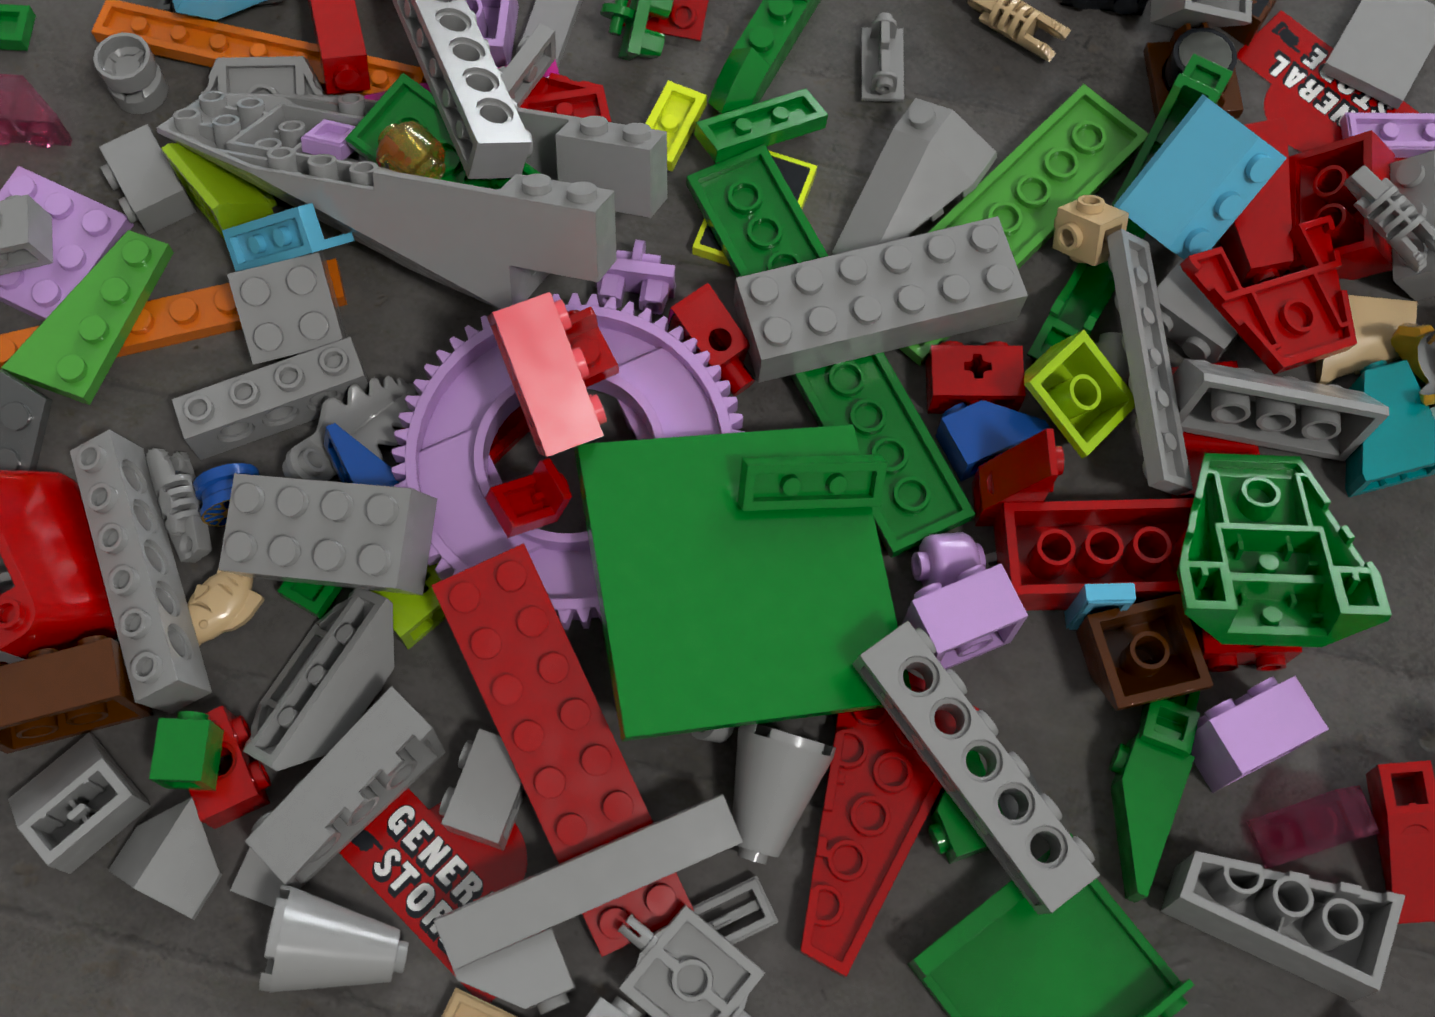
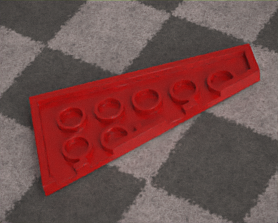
(868, 825)

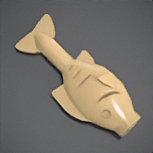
(222, 605)

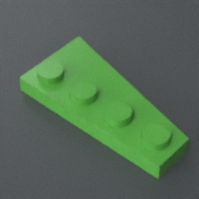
(89, 327)

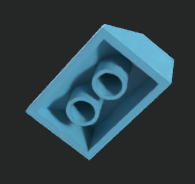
(1199, 180)

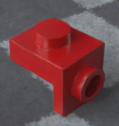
(530, 500)

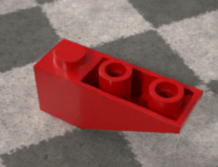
(1017, 475)
(1405, 815)

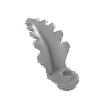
(364, 417)

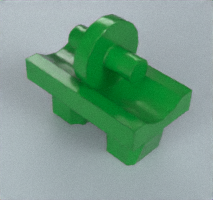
(636, 38)

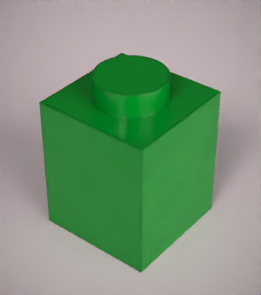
(187, 752)

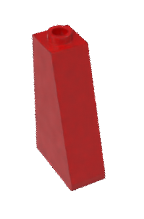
(1260, 237)

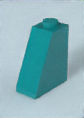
(1403, 443)

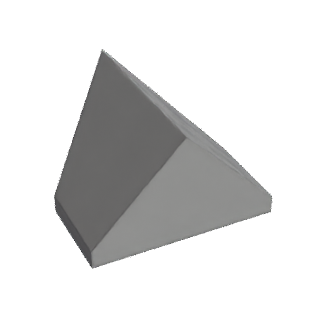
(170, 860)

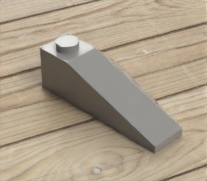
(919, 171)

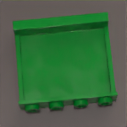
(1054, 964)

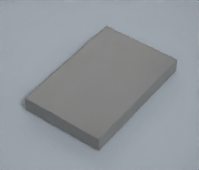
(1384, 48)

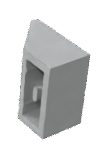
(76, 805)

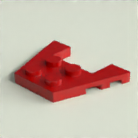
(1288, 317)

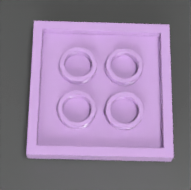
(80, 237)

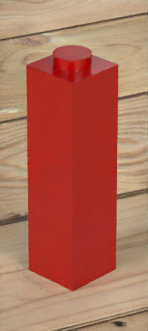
(340, 45)

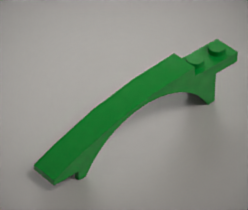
(1092, 286)

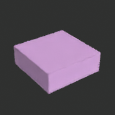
(328, 138)

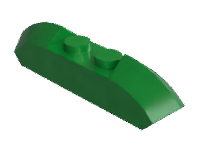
(760, 53)

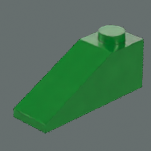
(1144, 802)

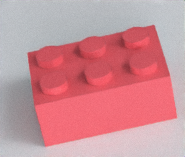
(547, 374)

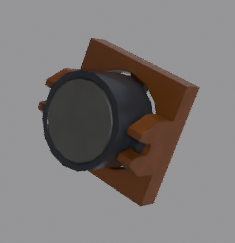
(1175, 55)

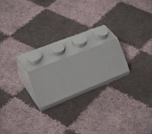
(1274, 410)

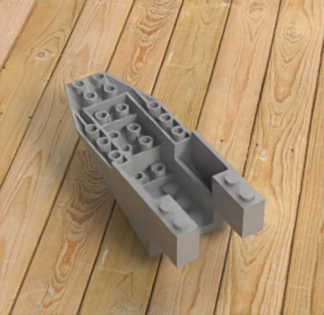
(458, 234)

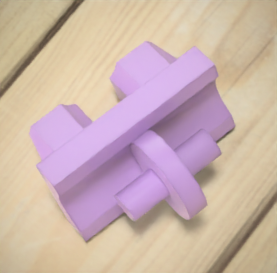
(638, 274)

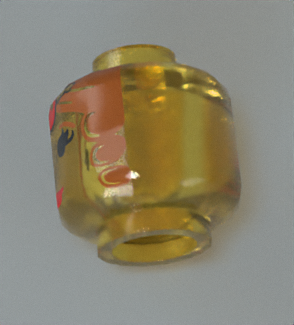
(411, 150)

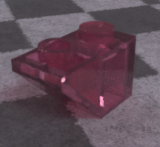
(27, 116)
(1313, 826)

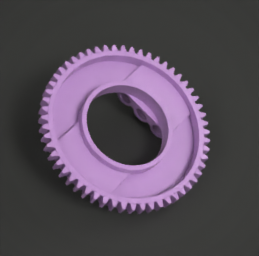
(454, 420)

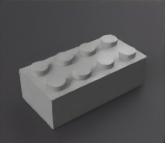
(328, 533)

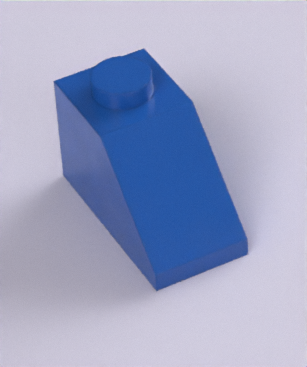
(982, 432)

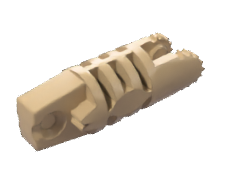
(1019, 23)

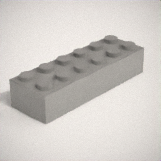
(878, 298)

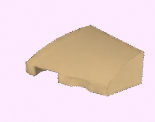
(1374, 326)

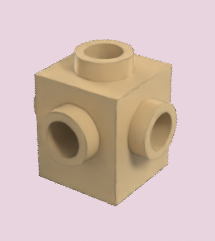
(1084, 228)

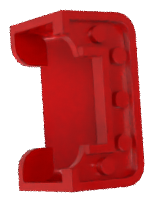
(51, 563)

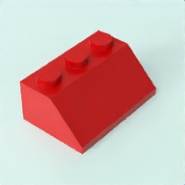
(1320, 191)

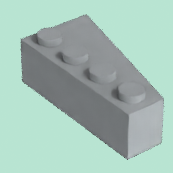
(346, 790)
(1297, 923)

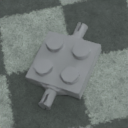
(688, 970)

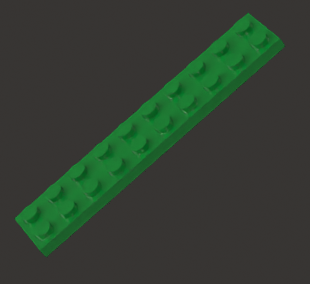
(766, 229)

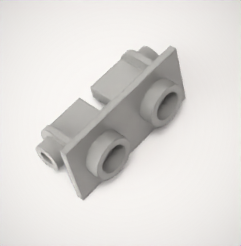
(882, 60)

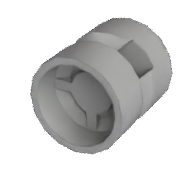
(131, 73)

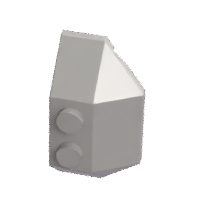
(325, 683)

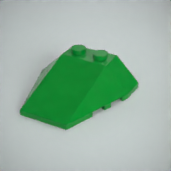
(1271, 559)

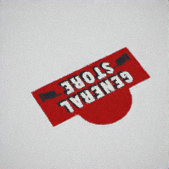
(1307, 98)
(429, 870)

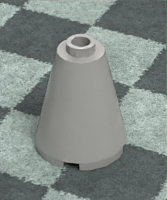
(773, 787)
(327, 946)

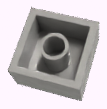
(287, 307)

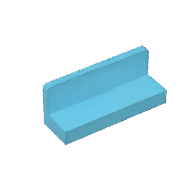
(278, 238)

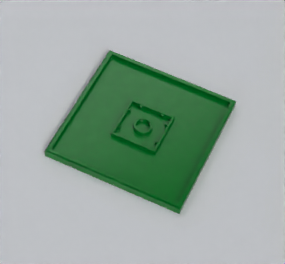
(726, 608)

